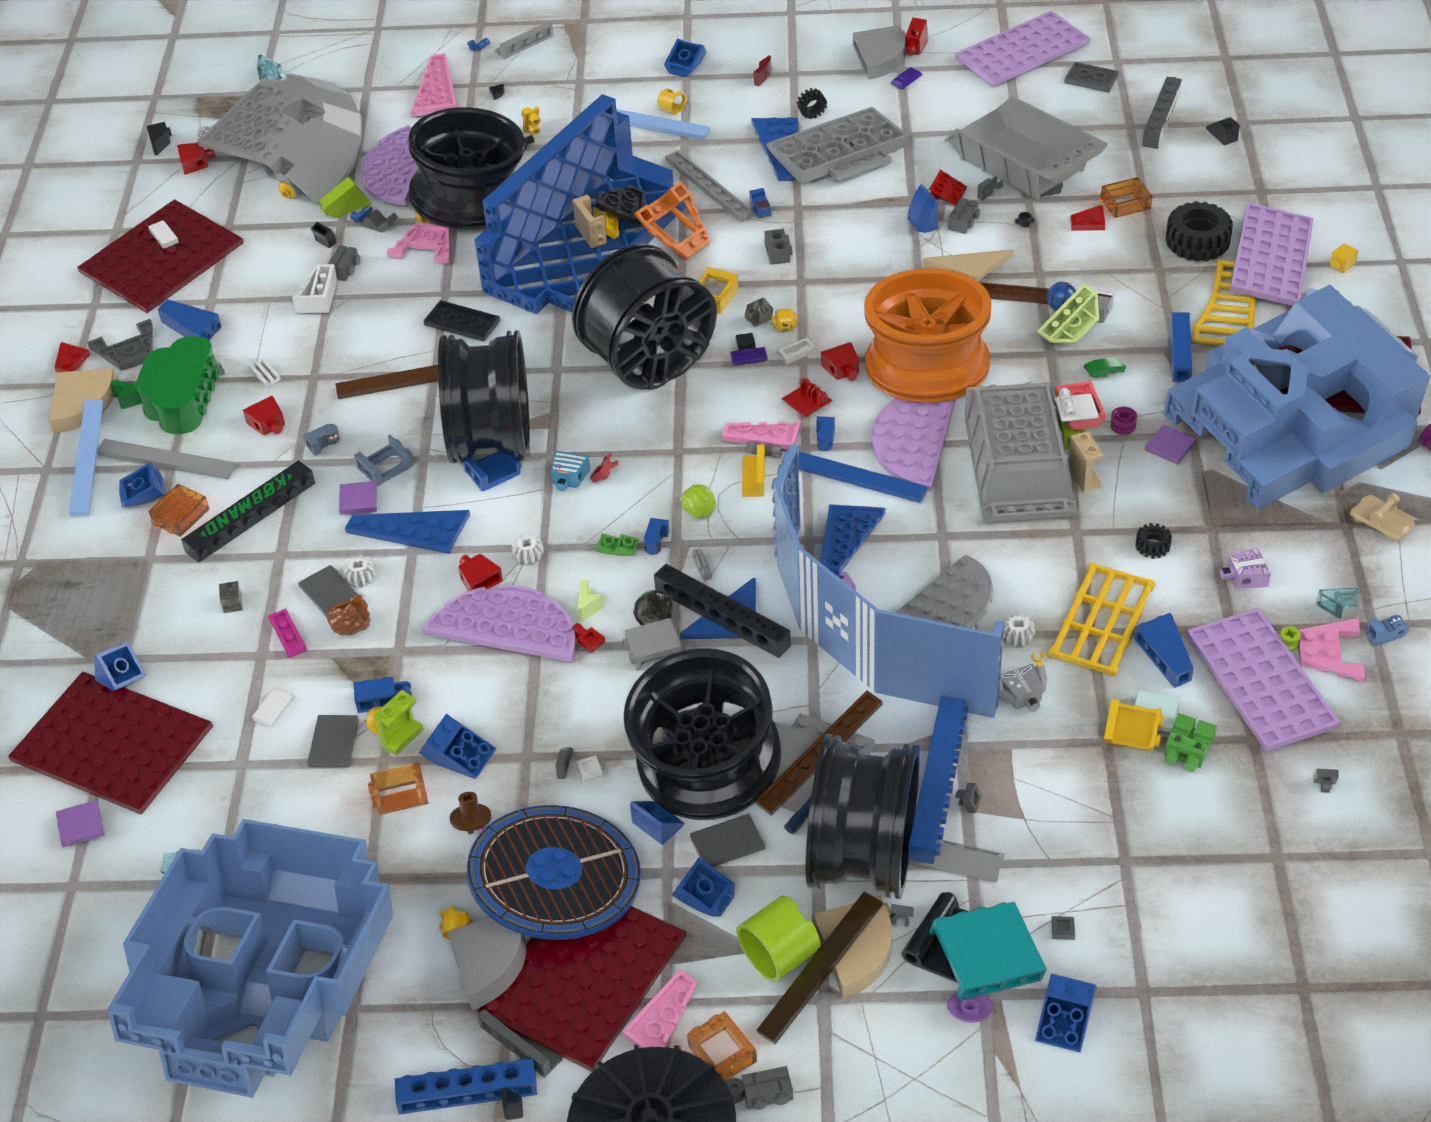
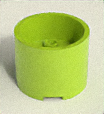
(778, 938)

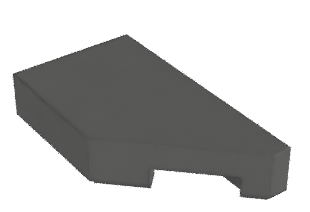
(563, 762)

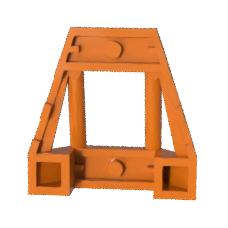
(672, 198)

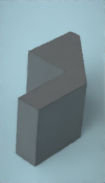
(378, 222)

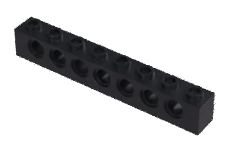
(723, 610)

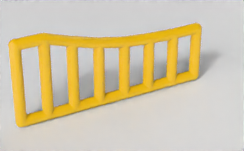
(1211, 306)

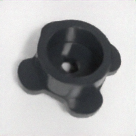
(1024, 219)

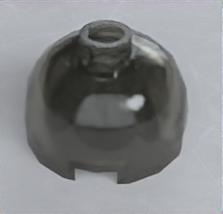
(652, 607)

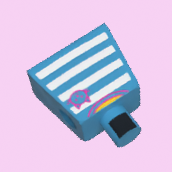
(569, 469)

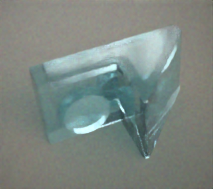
(268, 67)
(1336, 599)

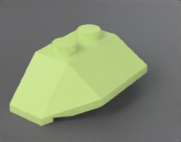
(1072, 318)

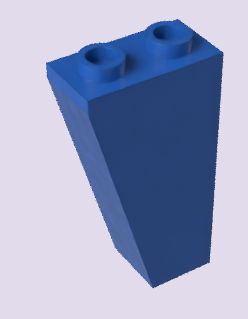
(189, 319)
(1180, 346)
(1165, 648)

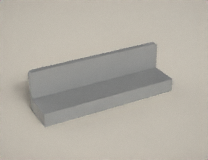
(525, 40)
(967, 861)

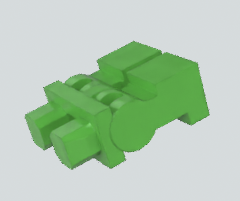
(1189, 743)

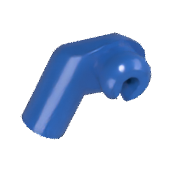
(478, 46)
(361, 214)

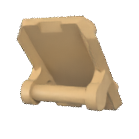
(1384, 516)

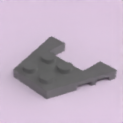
(127, 352)

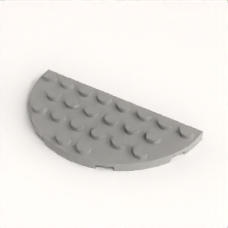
(956, 596)

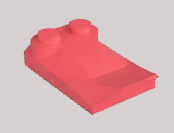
(1079, 389)

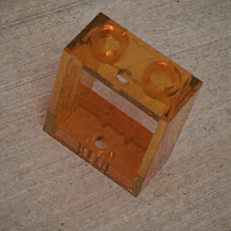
(1133, 186)
(397, 778)
(735, 1063)

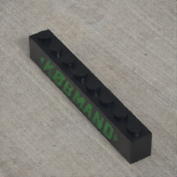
(248, 511)

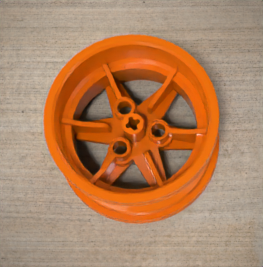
(927, 334)

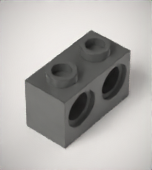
(777, 246)

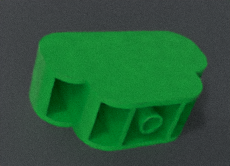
(178, 384)

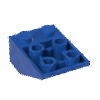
(457, 748)
(1066, 1012)

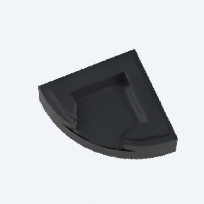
(497, 91)

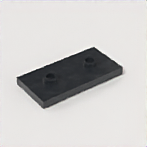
(462, 320)

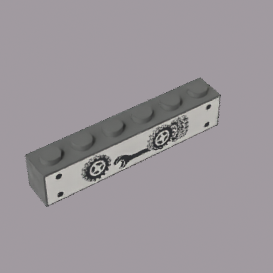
(1162, 112)

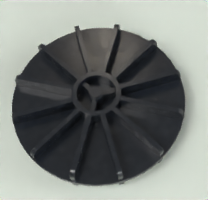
(653, 1087)

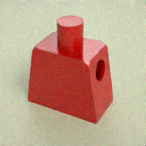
(916, 43)
(194, 157)
(841, 361)
(265, 416)
(479, 572)

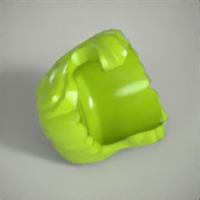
(698, 501)

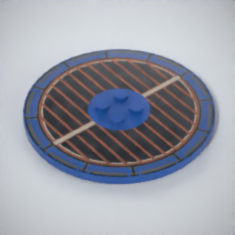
(553, 872)

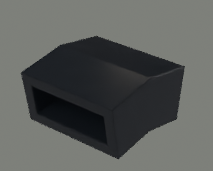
(323, 235)

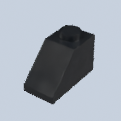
(1225, 130)
(159, 136)

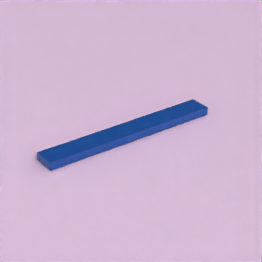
(861, 477)

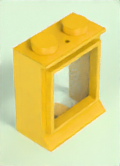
(721, 285)

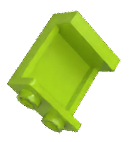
(396, 723)

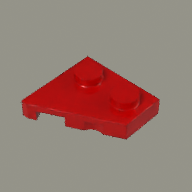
(1088, 219)
(70, 357)

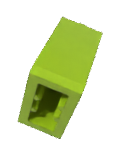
(344, 199)

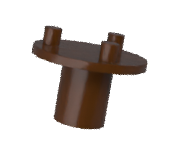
(469, 814)

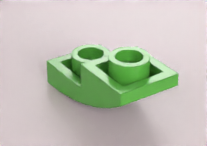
(620, 546)

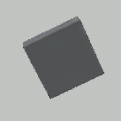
(1063, 927)

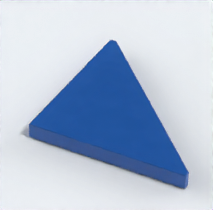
(707, 629)

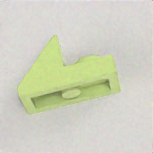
(588, 602)

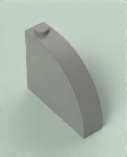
(880, 50)
(487, 959)

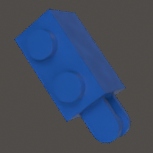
(377, 692)

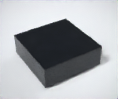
(745, 341)

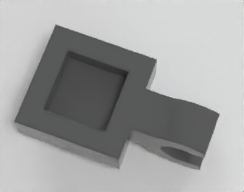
(987, 187)

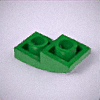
(1102, 366)

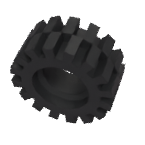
(810, 96)
(1153, 548)

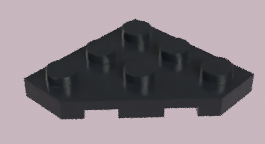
(622, 203)

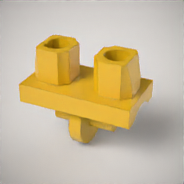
(531, 120)

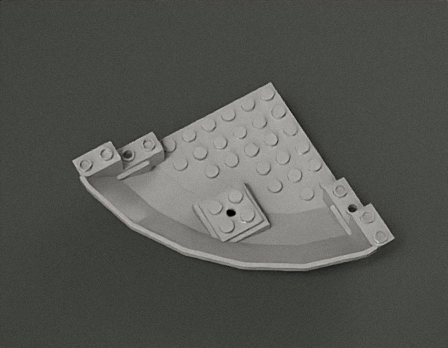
(296, 129)

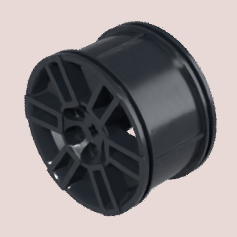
(665, 336)

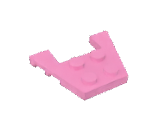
(427, 237)
(1321, 648)

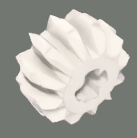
(527, 549)
(359, 570)
(1018, 630)

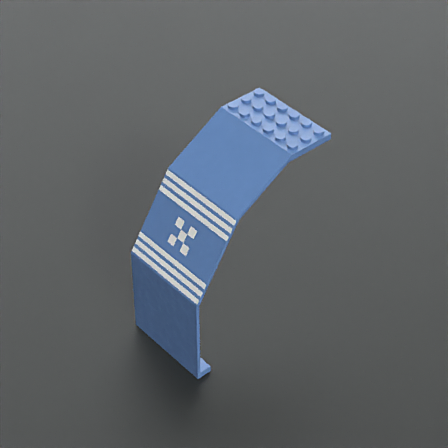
(882, 648)

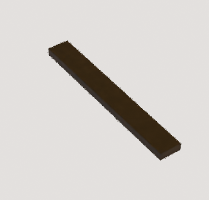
(819, 967)

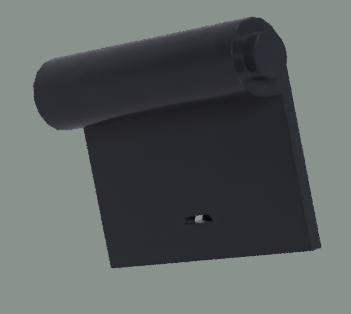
(925, 949)

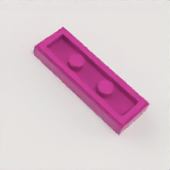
(287, 633)

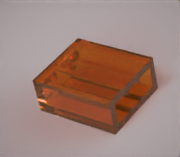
(179, 510)

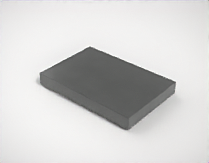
(1091, 77)
(326, 588)
(333, 741)
(727, 840)

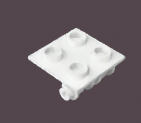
(1075, 406)

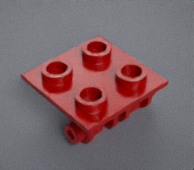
(947, 188)
(807, 398)

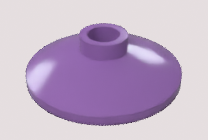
(971, 1009)

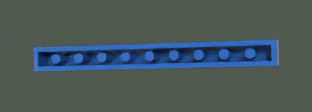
(937, 781)

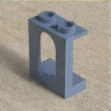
(367, 464)

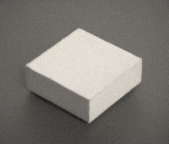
(589, 768)

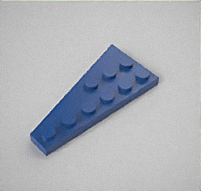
(773, 129)
(423, 530)
(846, 532)

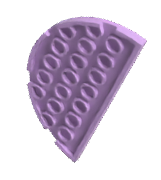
(389, 168)
(911, 439)
(507, 620)

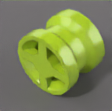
(1290, 637)

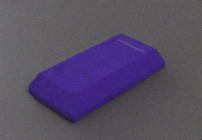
(906, 78)
(749, 356)

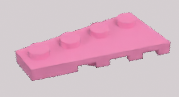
(770, 434)
(661, 1015)

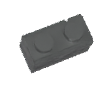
(963, 215)
(345, 261)
(767, 1088)

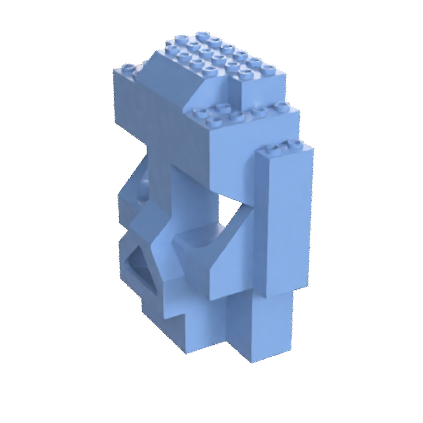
(1298, 437)
(282, 897)

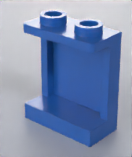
(492, 469)

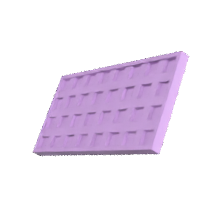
(1022, 48)
(1272, 254)
(1263, 679)

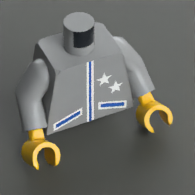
(1024, 685)

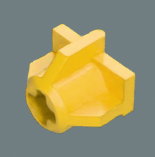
(452, 919)

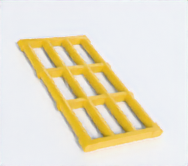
(1105, 634)

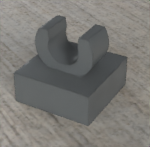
(1326, 778)
(969, 797)
(901, 912)

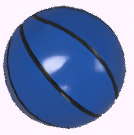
(1059, 294)

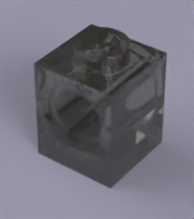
(758, 312)
(230, 597)

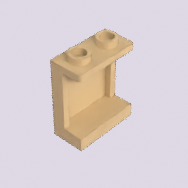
(590, 228)
(1081, 458)

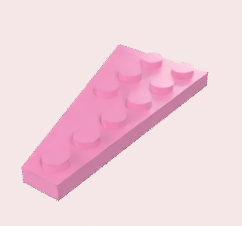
(436, 89)

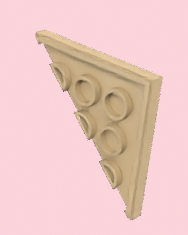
(971, 264)

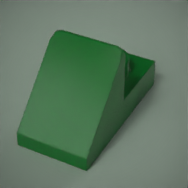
(126, 394)

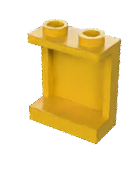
(1133, 726)

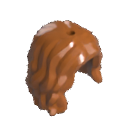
(349, 616)

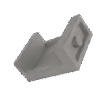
(651, 641)

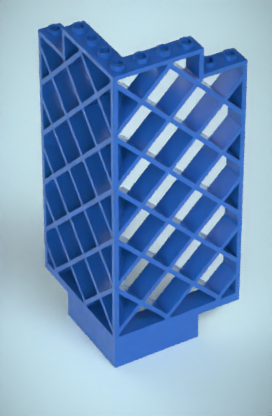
(540, 197)

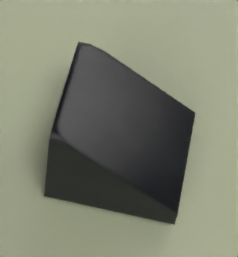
(511, 1104)

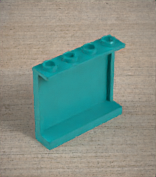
(989, 950)

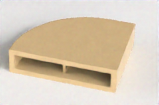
(71, 392)
(866, 956)

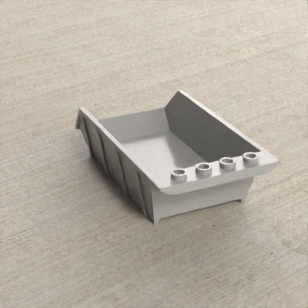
(1025, 146)
(1018, 453)

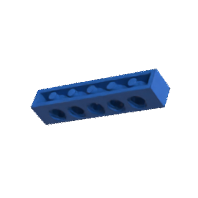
(457, 1095)

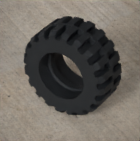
(1199, 231)

